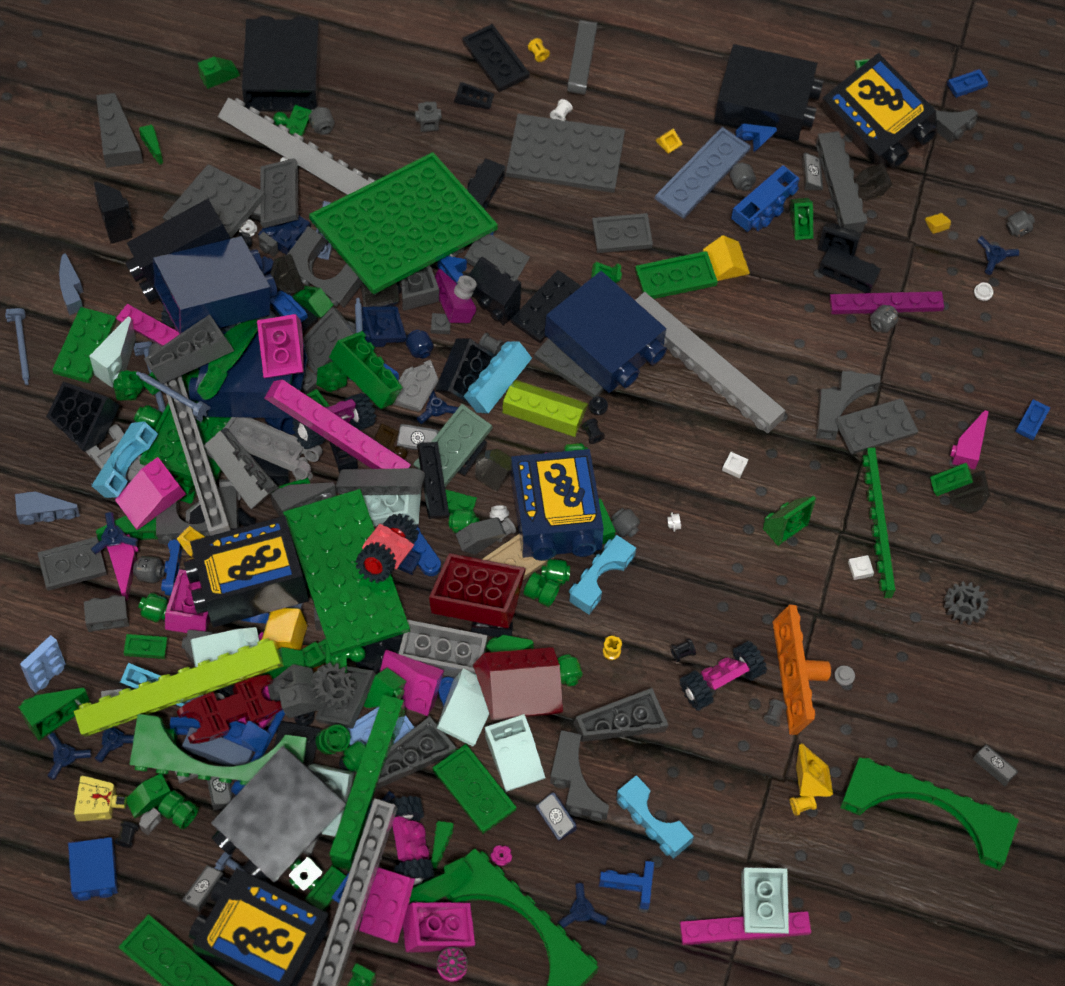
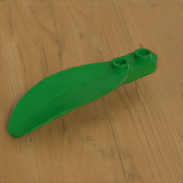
(239, 338)

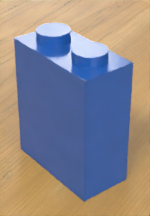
(93, 869)

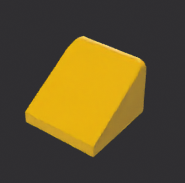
(669, 141)
(938, 223)
(189, 535)

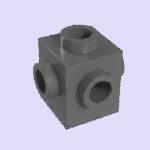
(428, 116)

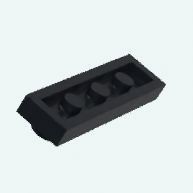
(433, 482)

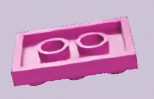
(387, 905)

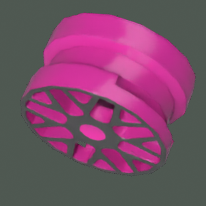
(452, 964)

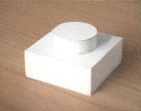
(735, 465)
(861, 567)

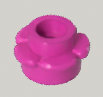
(501, 861)

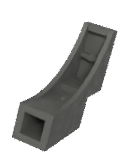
(954, 124)
(834, 402)
(567, 773)

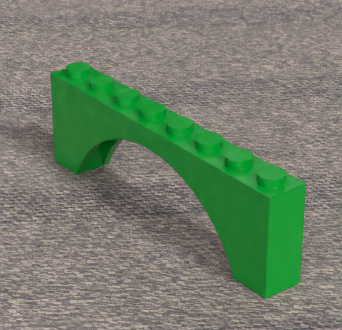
(156, 749)
(353, 821)
(988, 828)
(487, 883)

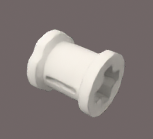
(563, 108)

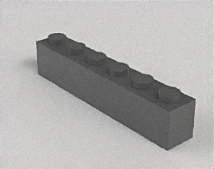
(840, 181)

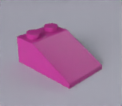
(281, 345)
(149, 493)
(181, 612)
(420, 678)
(437, 926)

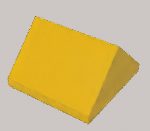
(727, 258)
(286, 628)
(812, 774)

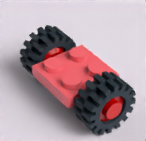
(387, 548)

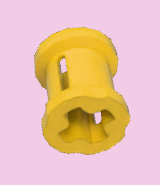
(538, 50)
(609, 650)
(802, 804)

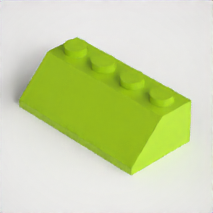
(544, 408)

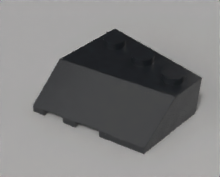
(114, 212)
(496, 291)
(462, 369)
(82, 415)

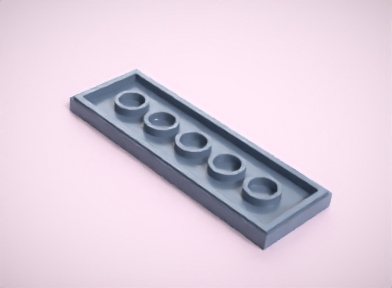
(702, 172)

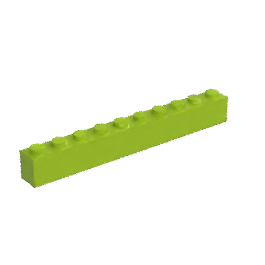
(178, 688)

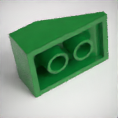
(789, 519)
(51, 710)

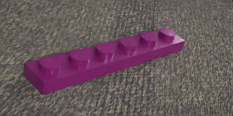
(900, 301)

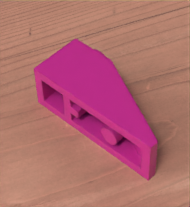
(970, 443)
(123, 560)

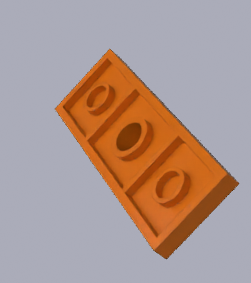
(795, 670)

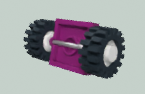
(354, 410)

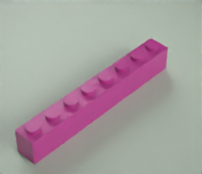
(332, 427)

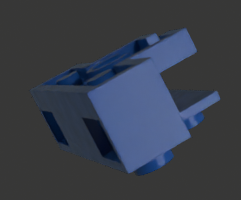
(768, 197)

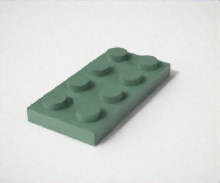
(459, 440)

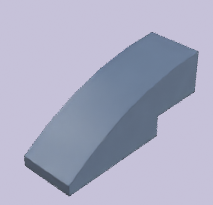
(70, 286)
(219, 751)

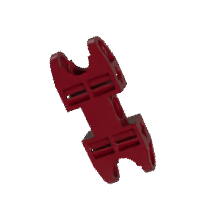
(215, 714)

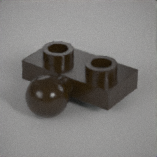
(386, 437)

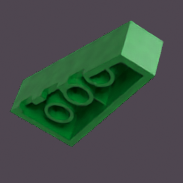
(365, 369)

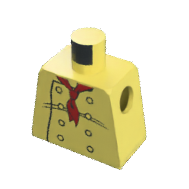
(96, 800)

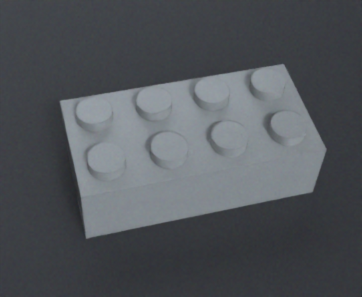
(443, 647)

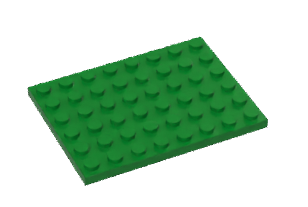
(403, 222)

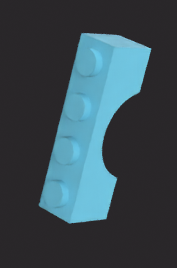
(113, 475)
(616, 556)
(671, 836)

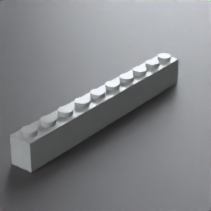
(292, 146)
(715, 369)
(197, 460)
(355, 894)

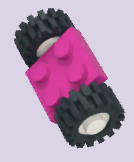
(697, 685)
(411, 840)

